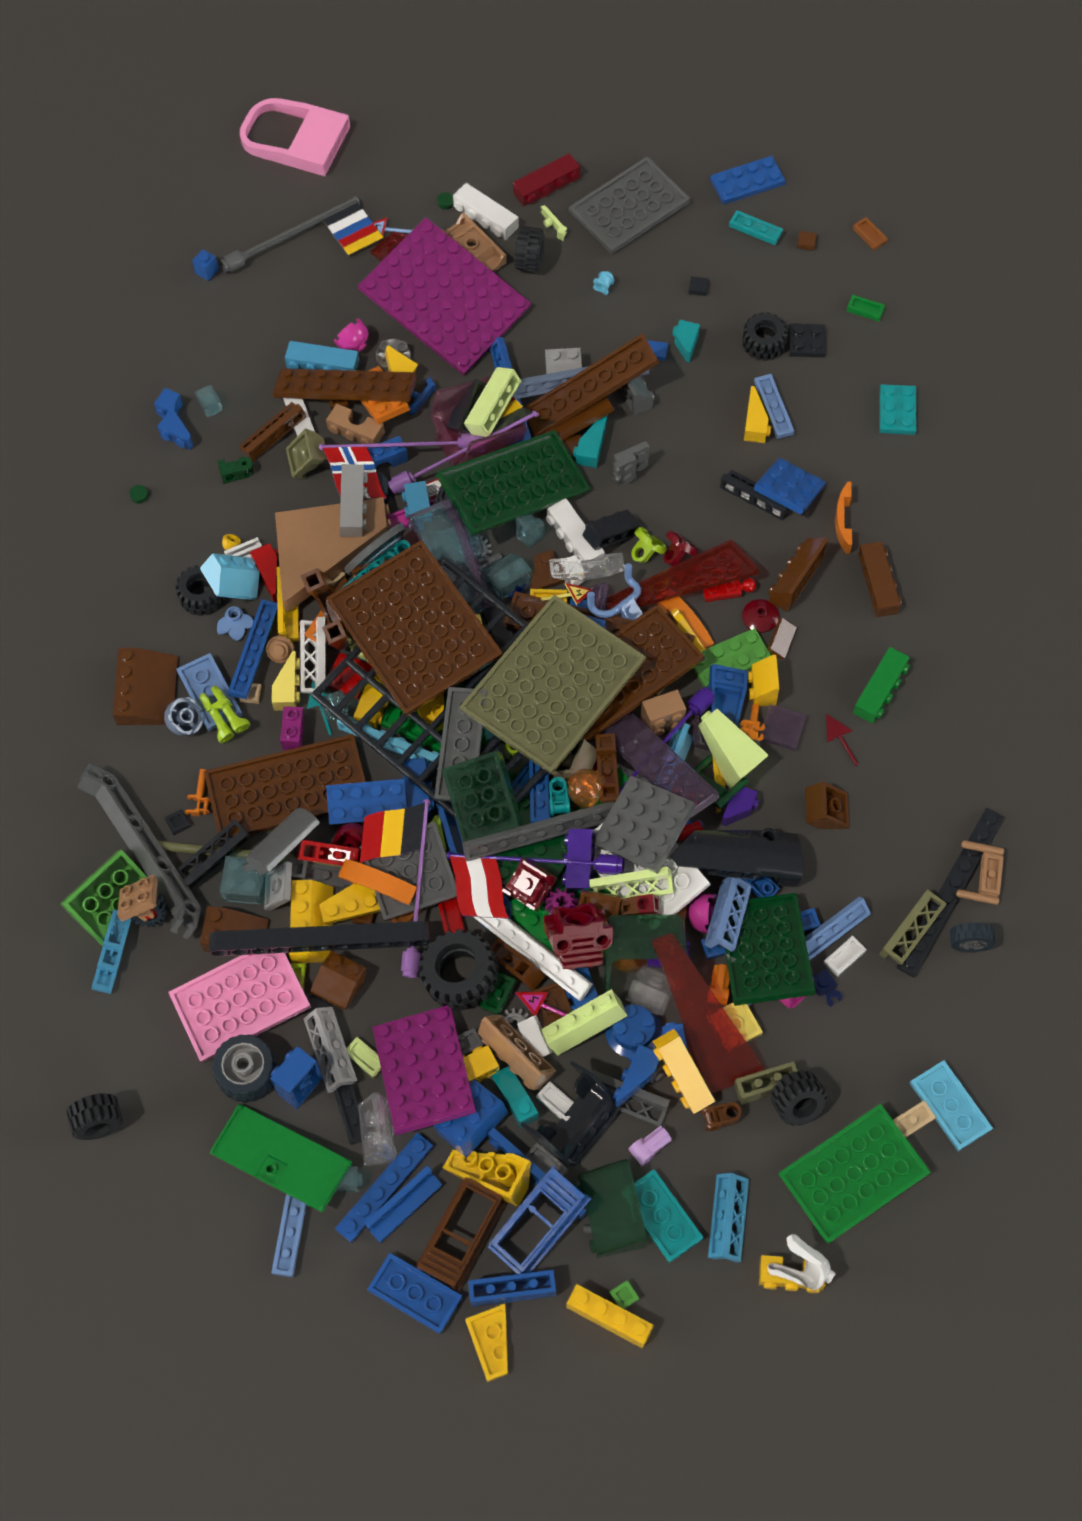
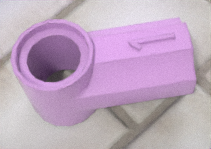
(645, 1148)

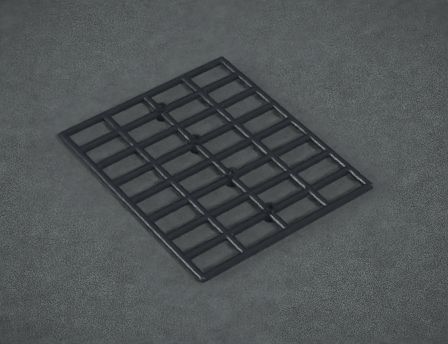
(429, 729)

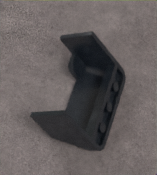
(587, 1120)

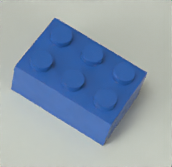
(296, 1077)
(470, 1130)

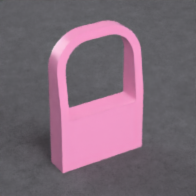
(313, 144)

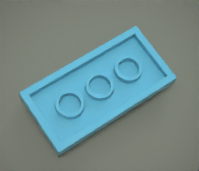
(951, 1105)

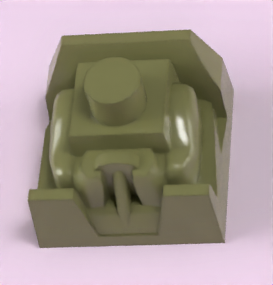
(305, 454)

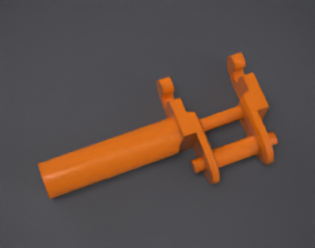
(749, 727)
(199, 797)

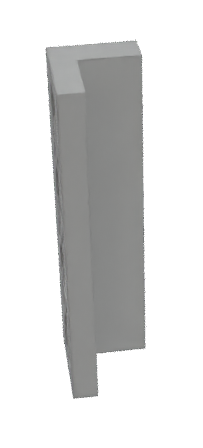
(331, 1046)

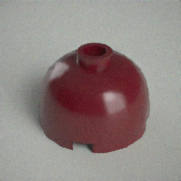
(350, 836)

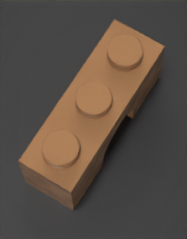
(341, 421)

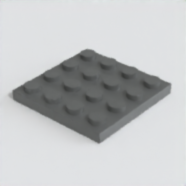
(644, 824)
(436, 880)

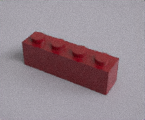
(546, 180)

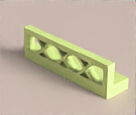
(636, 878)

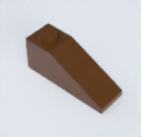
(517, 964)

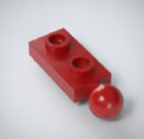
(729, 590)

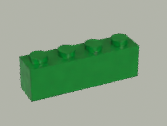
(881, 685)

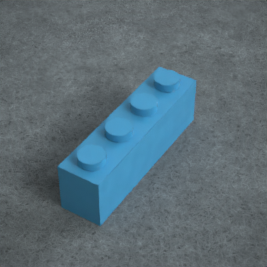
(319, 357)

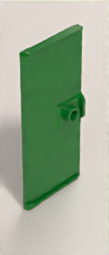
(280, 1158)

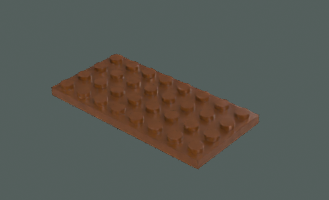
(667, 655)
(272, 786)

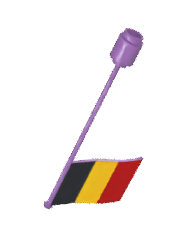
(511, 417)
(397, 834)

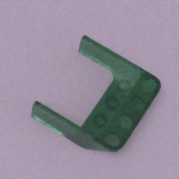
(634, 937)

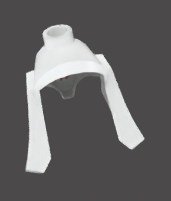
(816, 1269)

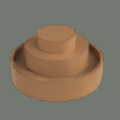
(279, 648)

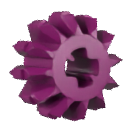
(558, 898)

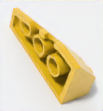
(498, 1172)

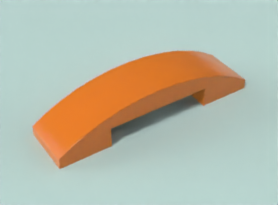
(844, 535)
(696, 625)
(377, 881)

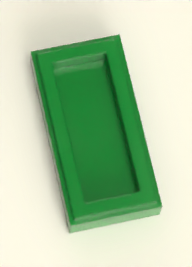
(865, 308)

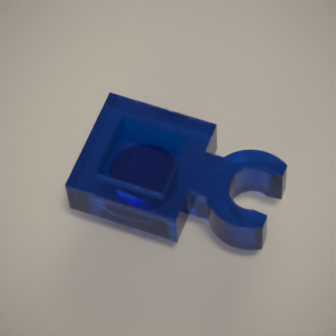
(825, 985)

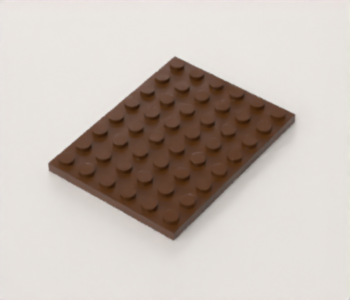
(414, 627)

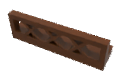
(272, 431)

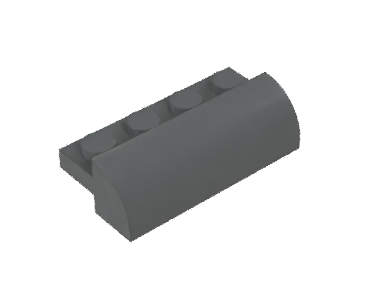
(280, 841)

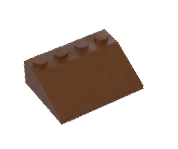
(143, 686)

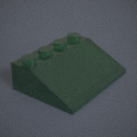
(482, 796)

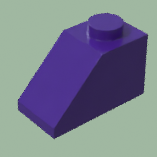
(740, 806)

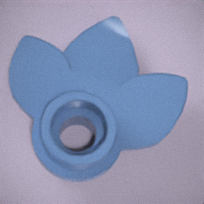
(234, 626)

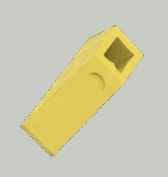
(285, 686)

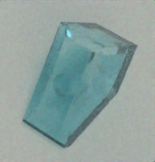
(529, 529)

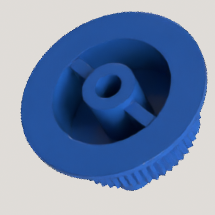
(636, 1029)

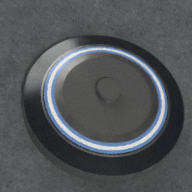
(375, 549)

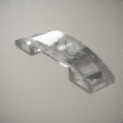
(587, 569)

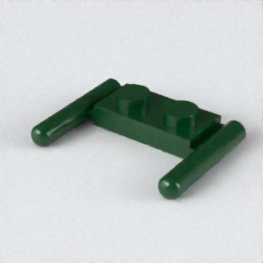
(724, 795)

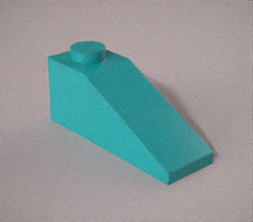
(590, 444)
(515, 1097)

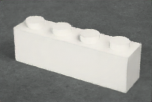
(485, 211)
(570, 529)

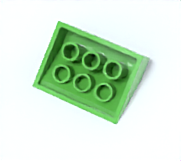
(99, 894)

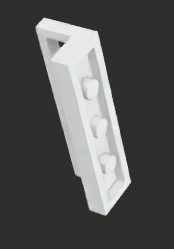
(319, 653)

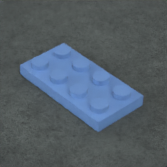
(199, 678)

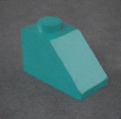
(685, 338)

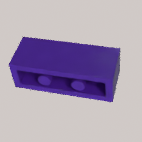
(579, 849)

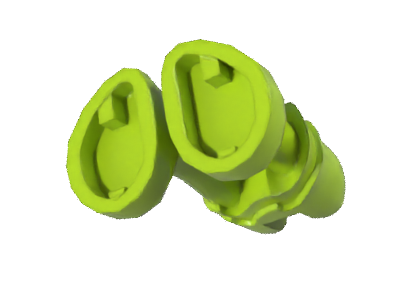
(224, 705)

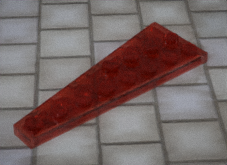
(706, 570)
(712, 1034)

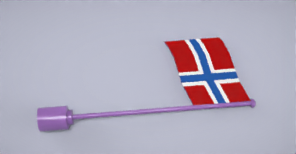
(359, 455)

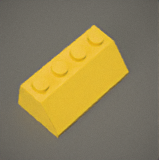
(305, 912)

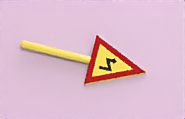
(577, 592)

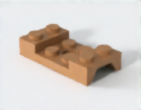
(485, 250)

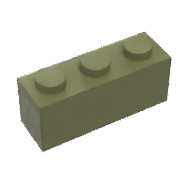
(761, 1083)

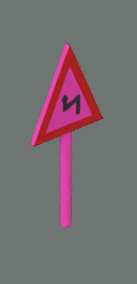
(535, 1000)

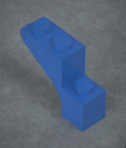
(171, 427)

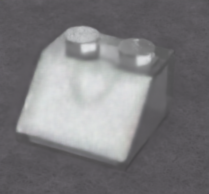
(650, 990)

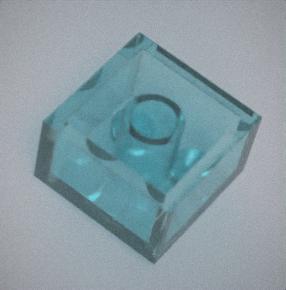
(239, 885)

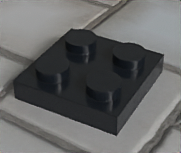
(807, 340)

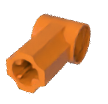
(720, 983)

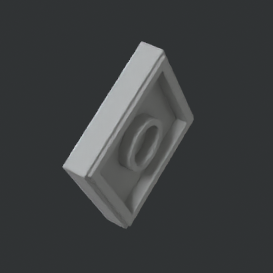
(278, 886)

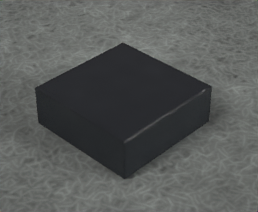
(698, 285)
(177, 822)

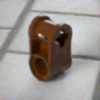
(719, 1116)

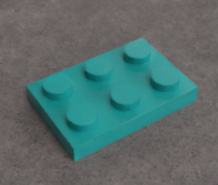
(897, 409)

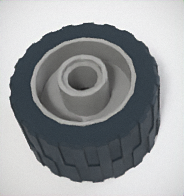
(244, 1068)

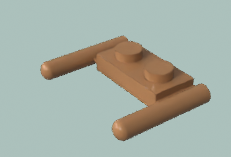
(989, 874)

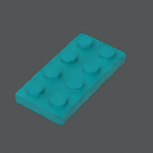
(665, 1218)

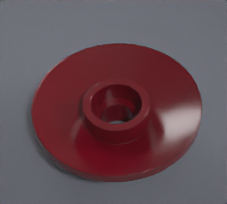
(761, 622)

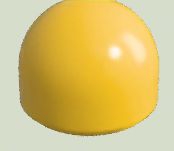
(227, 543)

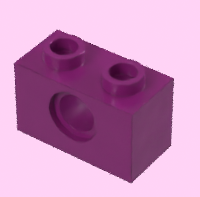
(292, 728)

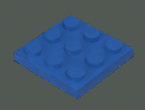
(790, 486)

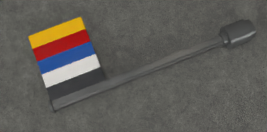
(346, 223)

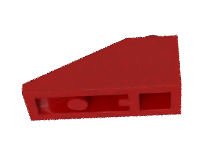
(267, 563)
(325, 852)

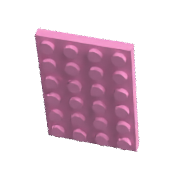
(238, 999)

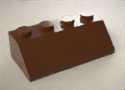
(798, 573)

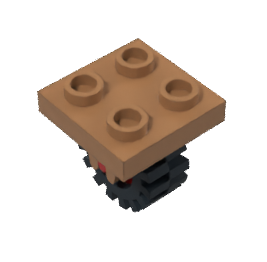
(142, 902)

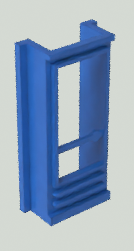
(565, 1196)

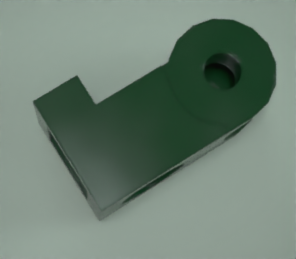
(235, 470)

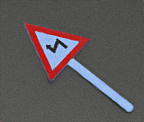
(381, 226)

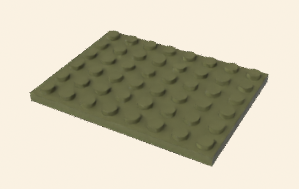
(552, 684)

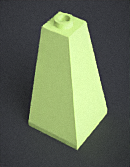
(730, 747)

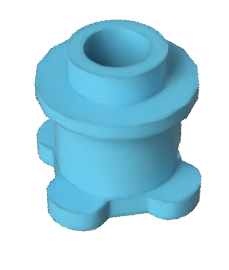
(603, 282)

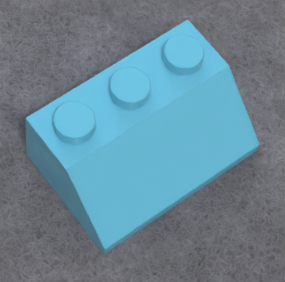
(232, 576)

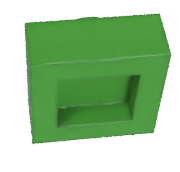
(624, 1295)

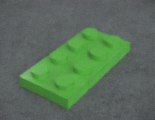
(735, 652)

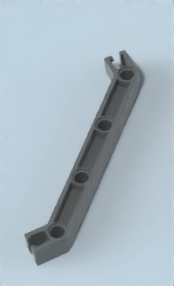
(143, 846)

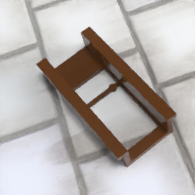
(446, 1266)

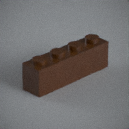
(879, 579)

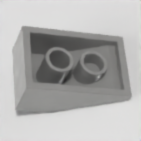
(562, 359)

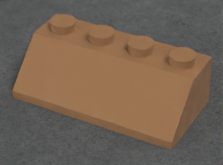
(515, 1051)

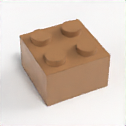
(663, 712)

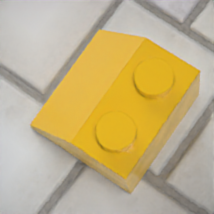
(764, 682)

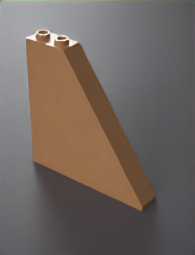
(313, 540)

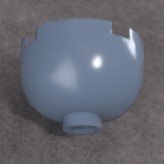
(183, 716)

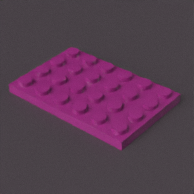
(423, 1070)

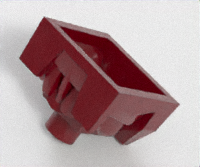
(530, 884)

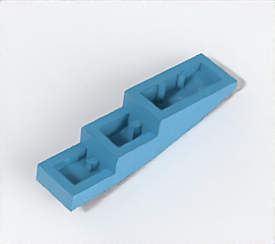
(111, 954)

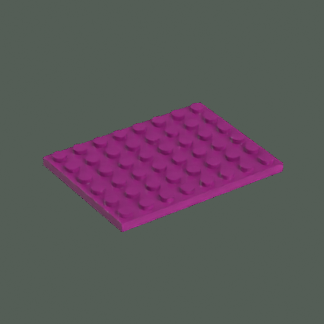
(444, 296)

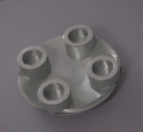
(396, 344)

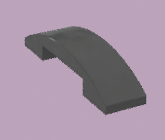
(324, 874)

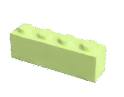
(492, 402)
(584, 1022)

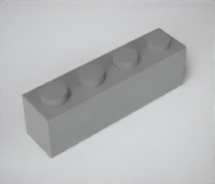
(352, 503)

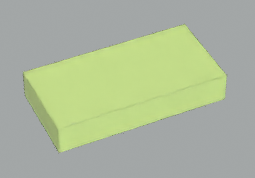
(364, 1057)

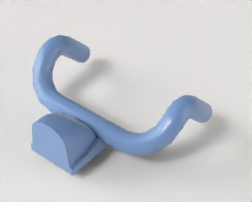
(627, 607)

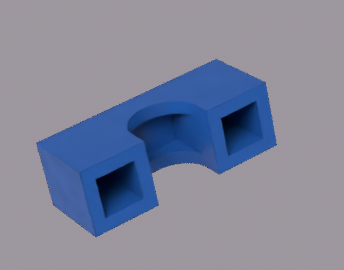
(393, 455)

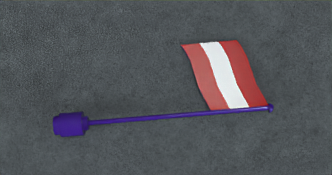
(481, 886)

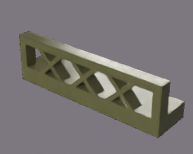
(905, 926)

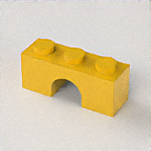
(772, 1281)

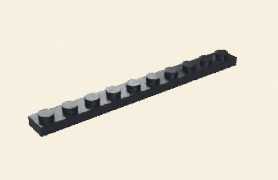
(956, 880)

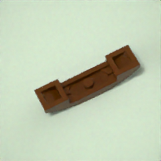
(607, 766)

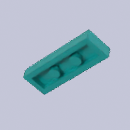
(755, 227)

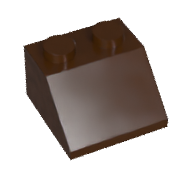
(826, 806)
(338, 980)

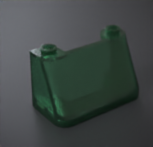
(613, 1209)

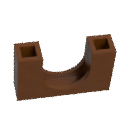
(320, 587)

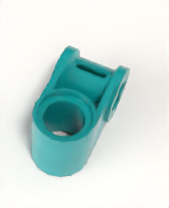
(558, 799)

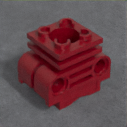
(578, 935)

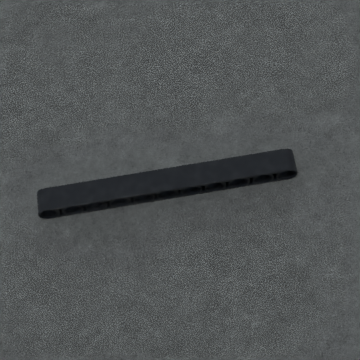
(319, 938)

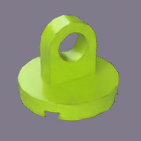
(648, 543)

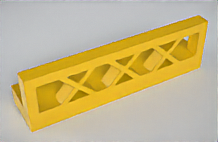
(287, 621)

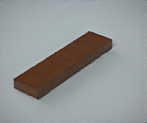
(584, 418)

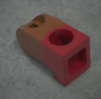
(640, 905)

